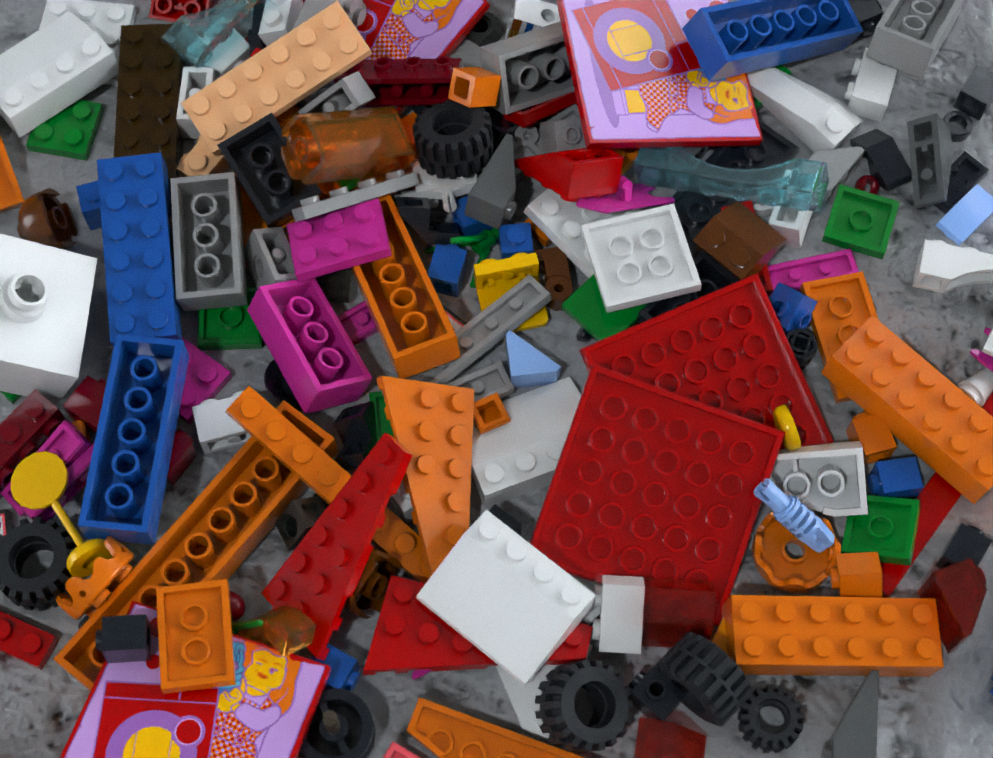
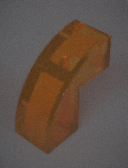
(283, 629)

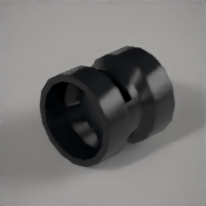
(807, 341)

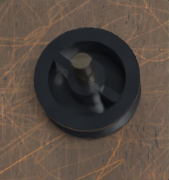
(340, 727)

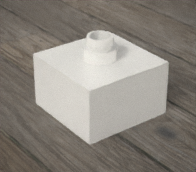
(42, 316)

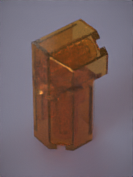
(347, 145)

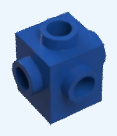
(792, 307)

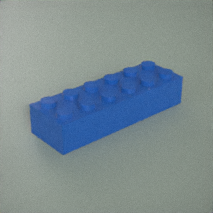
(768, 33)
(138, 247)
(134, 439)

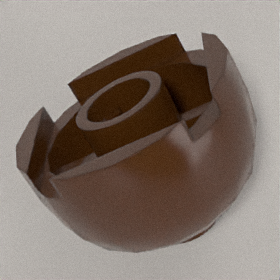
(47, 220)
(372, 584)

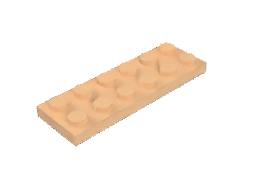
(277, 76)

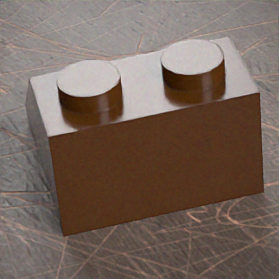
(739, 241)

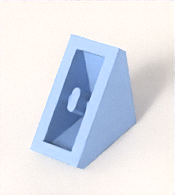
(528, 365)

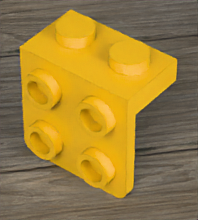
(497, 277)

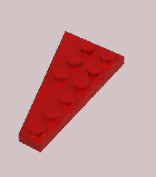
(337, 547)
(417, 639)

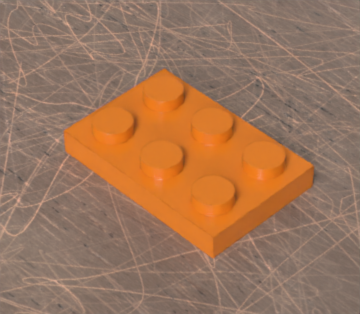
(195, 636)

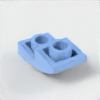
(967, 215)

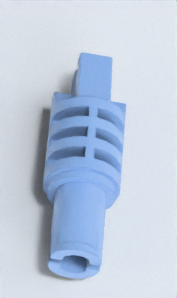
(795, 516)

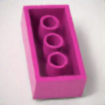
(309, 344)

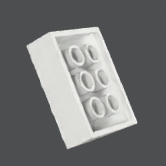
(52, 72)
(527, 449)
(506, 597)

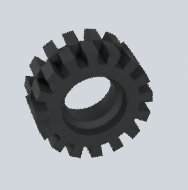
(785, 704)

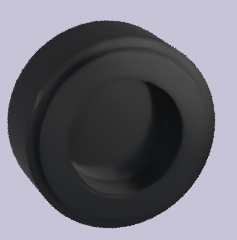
(960, 125)

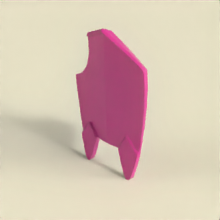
(627, 197)

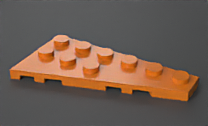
(437, 431)
(459, 735)

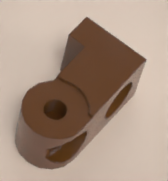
(556, 275)

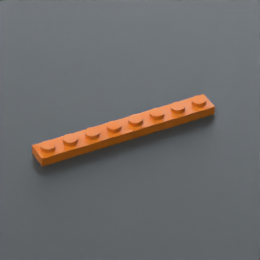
(321, 473)

